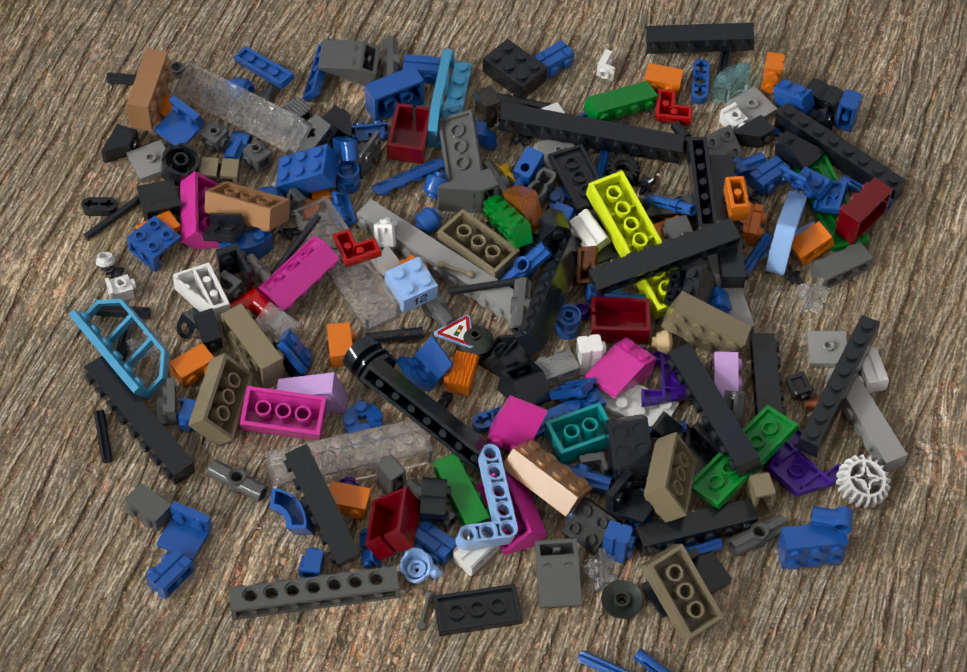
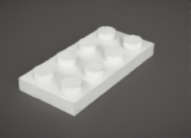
(630, 404)

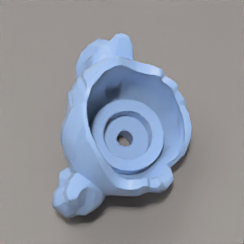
(418, 559)

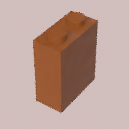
(526, 203)

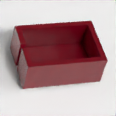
(407, 136)
(863, 210)
(620, 318)
(393, 523)

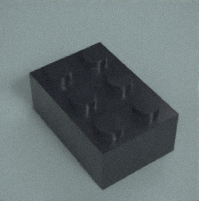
(514, 69)
(628, 446)

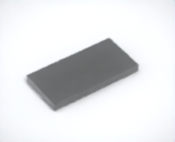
(460, 145)

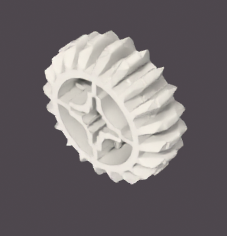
(858, 487)

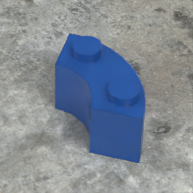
(254, 242)
(294, 512)

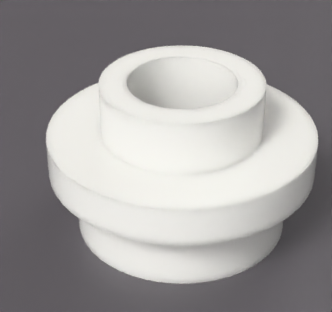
(105, 259)

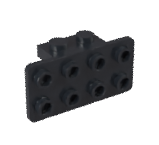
(700, 444)
(710, 570)

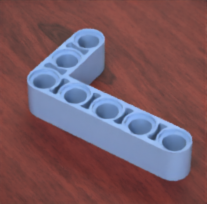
(785, 232)
(495, 503)

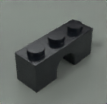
(552, 229)

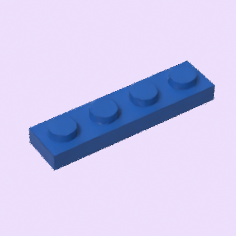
(264, 67)
(315, 78)
(416, 174)
(593, 396)

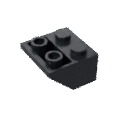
(693, 280)
(525, 382)

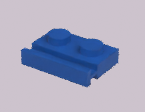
(832, 199)
(295, 351)
(573, 388)

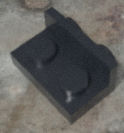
(225, 227)

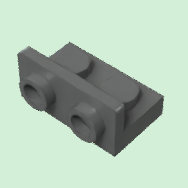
(167, 403)

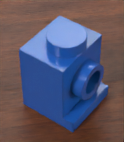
(184, 414)
(311, 563)

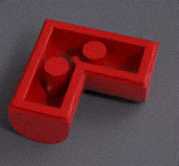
(669, 112)
(355, 253)
(253, 300)

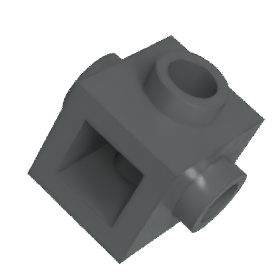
(215, 137)
(257, 156)

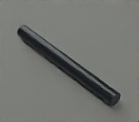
(111, 218)
(298, 242)
(482, 286)

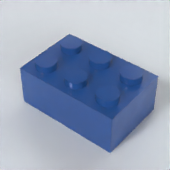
(400, 87)
(307, 170)
(810, 546)

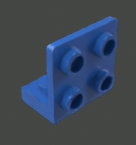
(180, 123)
(808, 182)
(151, 241)
(427, 365)
(185, 530)

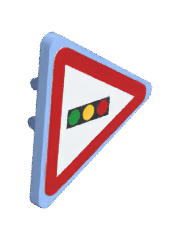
(455, 331)

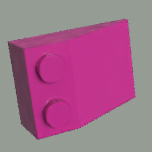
(622, 368)
(515, 423)

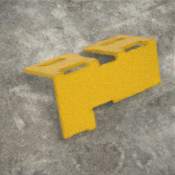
(504, 170)

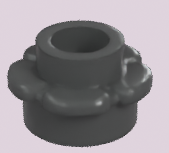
(177, 68)

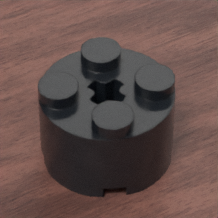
(179, 162)

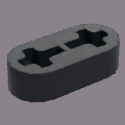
(99, 207)

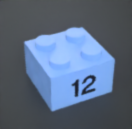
(411, 284)

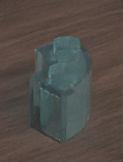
(730, 81)

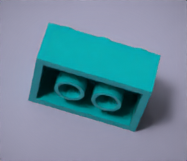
(577, 433)

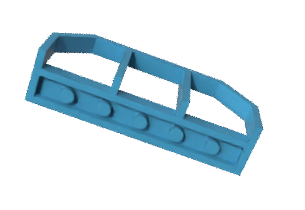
(455, 92)
(112, 356)

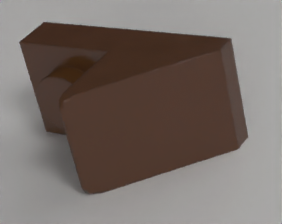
(586, 259)

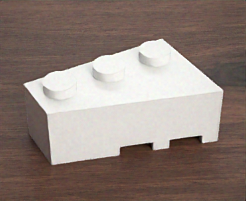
(202, 289)

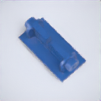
(362, 130)
(344, 207)
(367, 557)

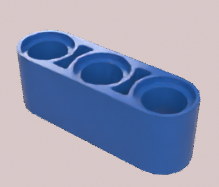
(345, 148)

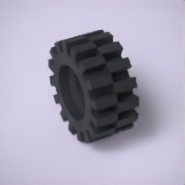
(625, 163)

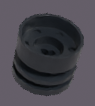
(363, 353)

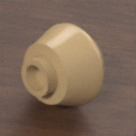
(662, 341)

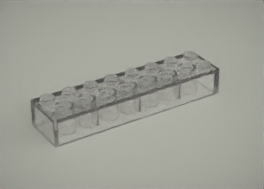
(242, 108)
(358, 284)
(355, 453)

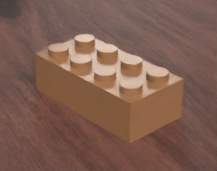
(149, 89)
(257, 207)
(547, 476)

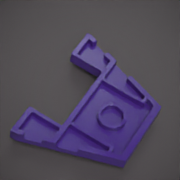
(670, 388)
(797, 471)

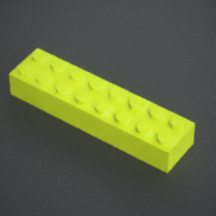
(629, 230)

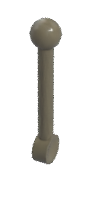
(440, 264)

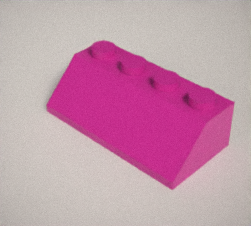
(193, 218)
(299, 273)
(283, 413)
(527, 517)

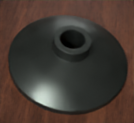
(479, 338)
(622, 591)

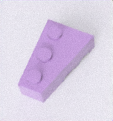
(726, 371)
(320, 385)

